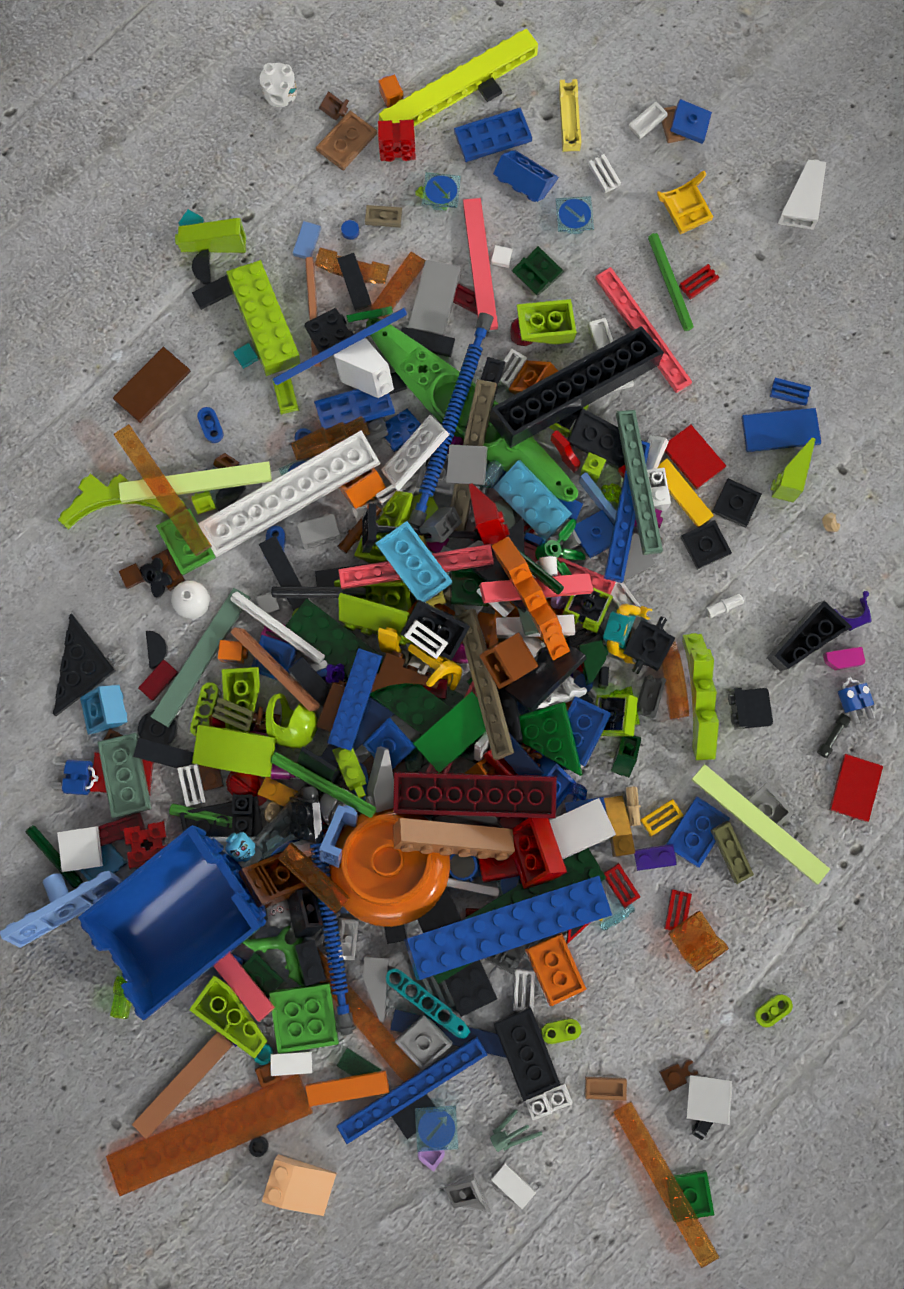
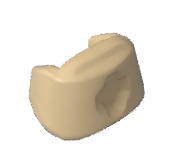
(830, 523)
(271, 811)

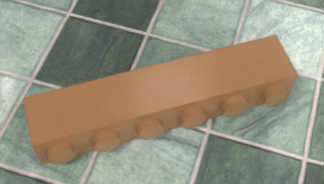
(453, 839)

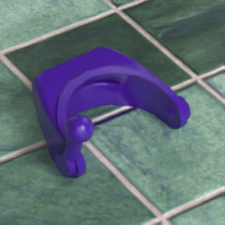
(864, 618)

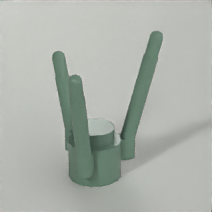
(502, 1140)

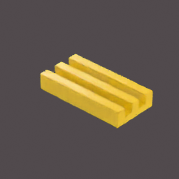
(647, 826)

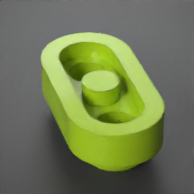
(773, 1012)
(561, 1031)

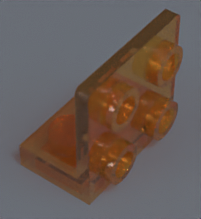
(697, 941)

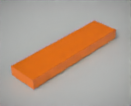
(347, 1088)

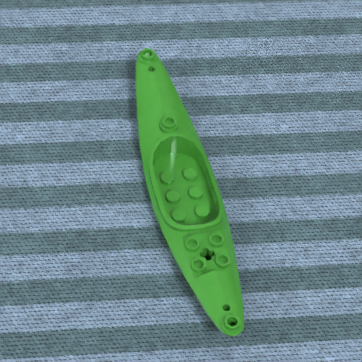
(433, 384)

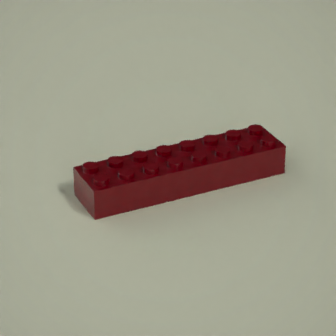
(475, 794)

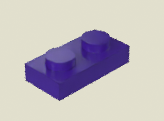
(655, 857)

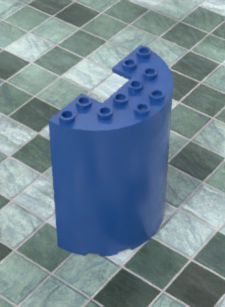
(173, 919)

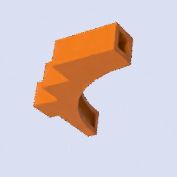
(532, 597)

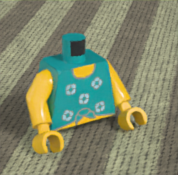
(620, 628)

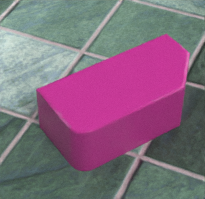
(844, 658)

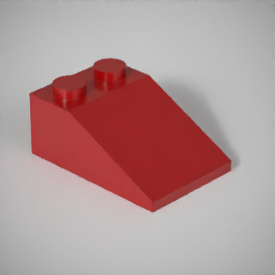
(487, 518)

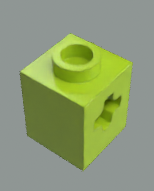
(593, 466)

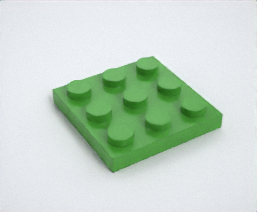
(304, 1017)

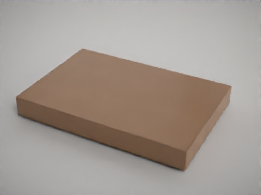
(346, 140)

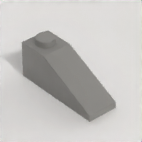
(381, 782)
(374, 976)

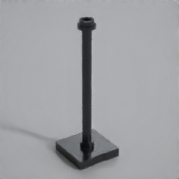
(371, 528)

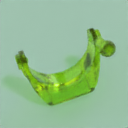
(611, 492)

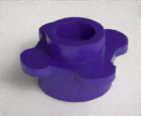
(339, 669)

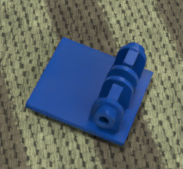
(400, 429)

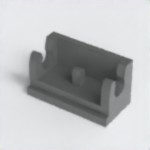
(441, 524)
(650, 696)

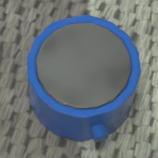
(464, 867)

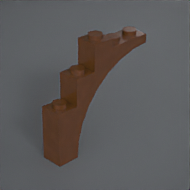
(391, 673)

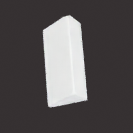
(348, 936)

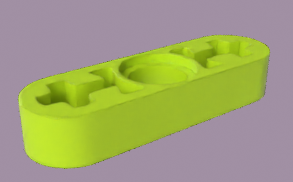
(213, 697)

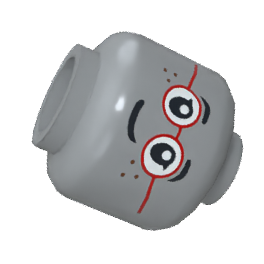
(279, 914)

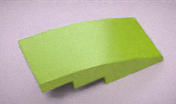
(234, 750)

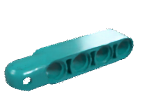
(453, 1022)

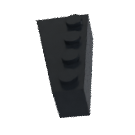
(810, 634)

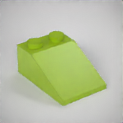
(547, 322)
(792, 479)

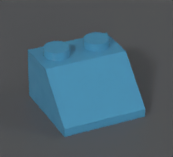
(103, 709)

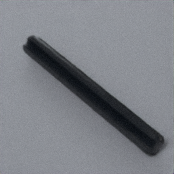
(315, 592)

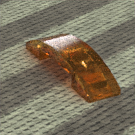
(371, 273)
(675, 684)

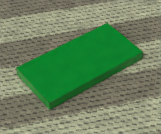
(452, 733)

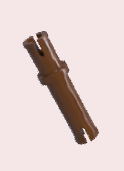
(354, 534)

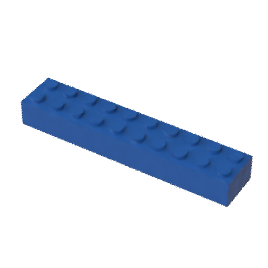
(507, 928)

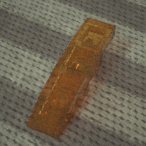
(323, 439)

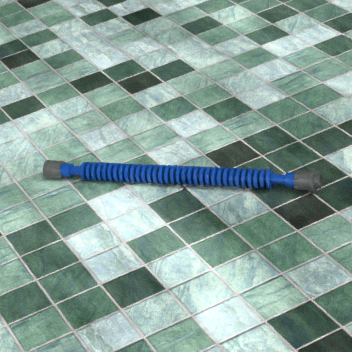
(451, 419)
(344, 1016)

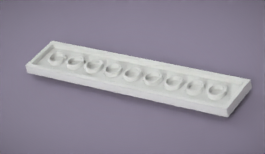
(289, 493)

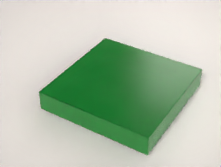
(369, 314)
(697, 1191)

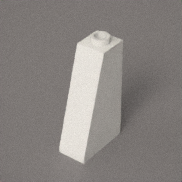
(805, 201)

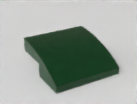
(537, 271)

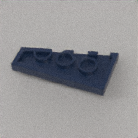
(373, 718)

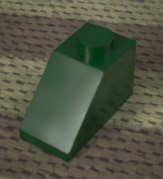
(596, 656)
(626, 755)

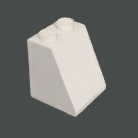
(364, 369)

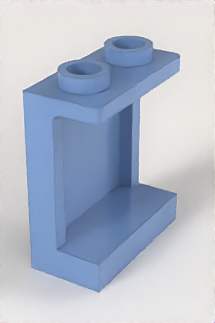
(328, 851)

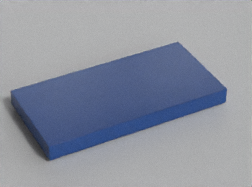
(780, 429)

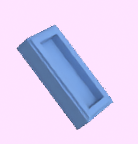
(306, 240)

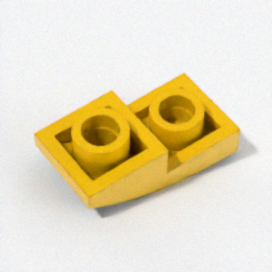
(389, 640)

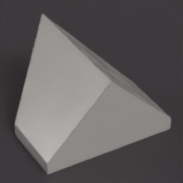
(467, 1194)

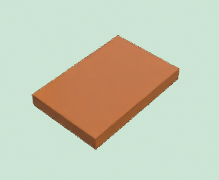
(555, 969)

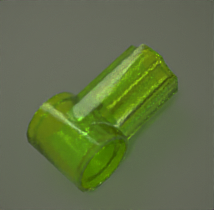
(120, 1005)

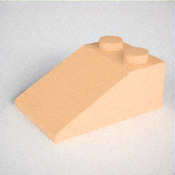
(298, 1186)

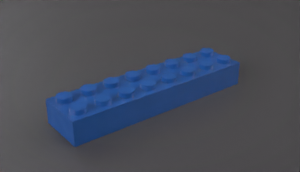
(355, 699)

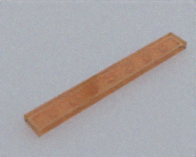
(162, 490)
(373, 1029)
(666, 1184)

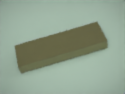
(732, 852)

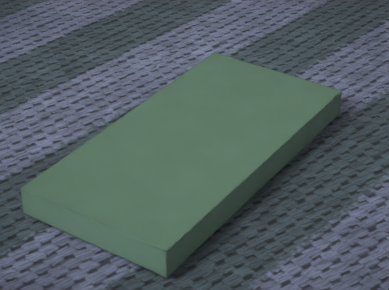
(124, 776)

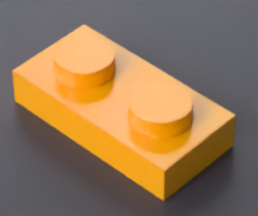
(276, 791)

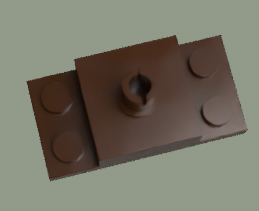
(270, 881)

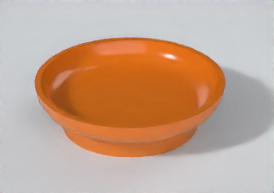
(382, 881)

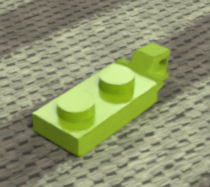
(351, 770)

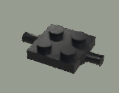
(649, 645)

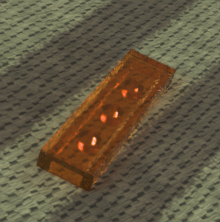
(399, 282)
(313, 878)

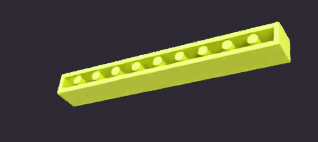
(463, 80)

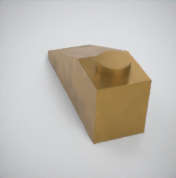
(622, 842)

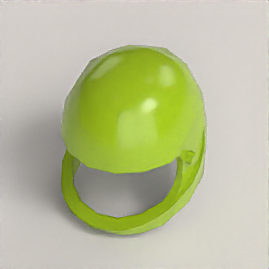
(296, 726)

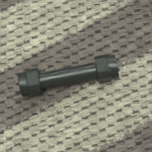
(842, 722)

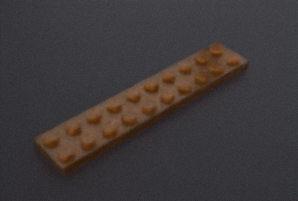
(209, 1134)

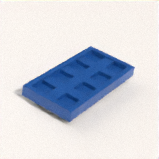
(493, 134)
(350, 406)

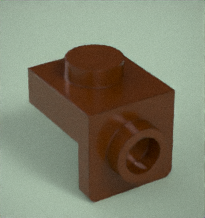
(333, 106)
(259, 720)

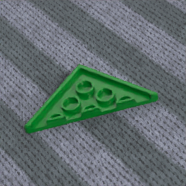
(551, 735)

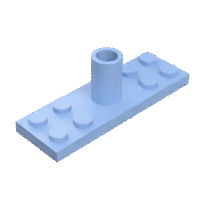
(62, 907)

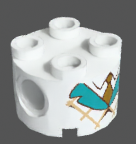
(278, 84)

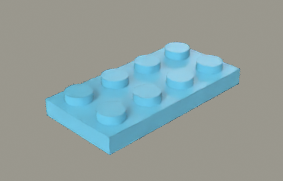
(532, 500)
(414, 562)

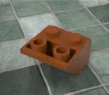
(508, 660)

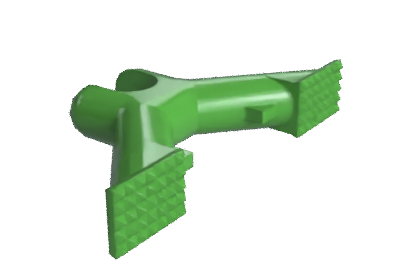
(278, 942)

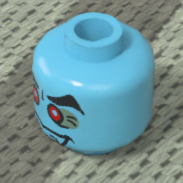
(240, 847)

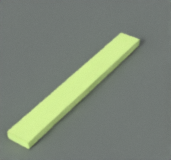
(200, 481)
(761, 824)

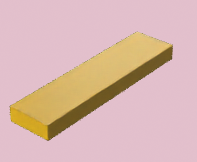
(685, 495)

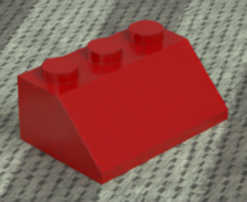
(537, 852)

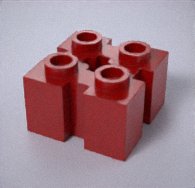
(396, 140)
(134, 837)

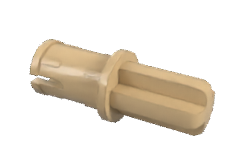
(633, 806)

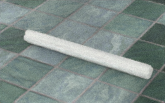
(277, 627)

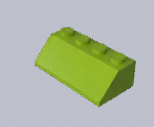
(371, 616)

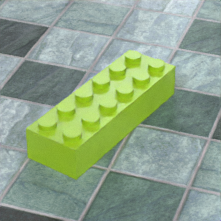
(263, 318)

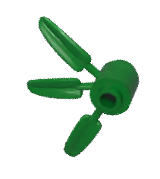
(553, 548)

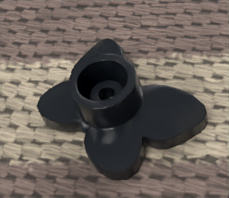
(156, 577)

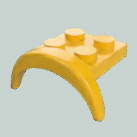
(687, 205)
(441, 665)

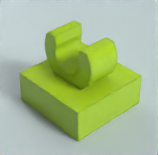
(203, 502)

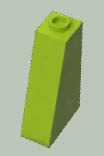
(217, 236)

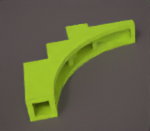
(98, 496)
(703, 693)

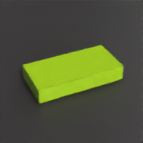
(286, 396)

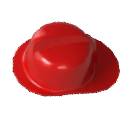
(245, 784)

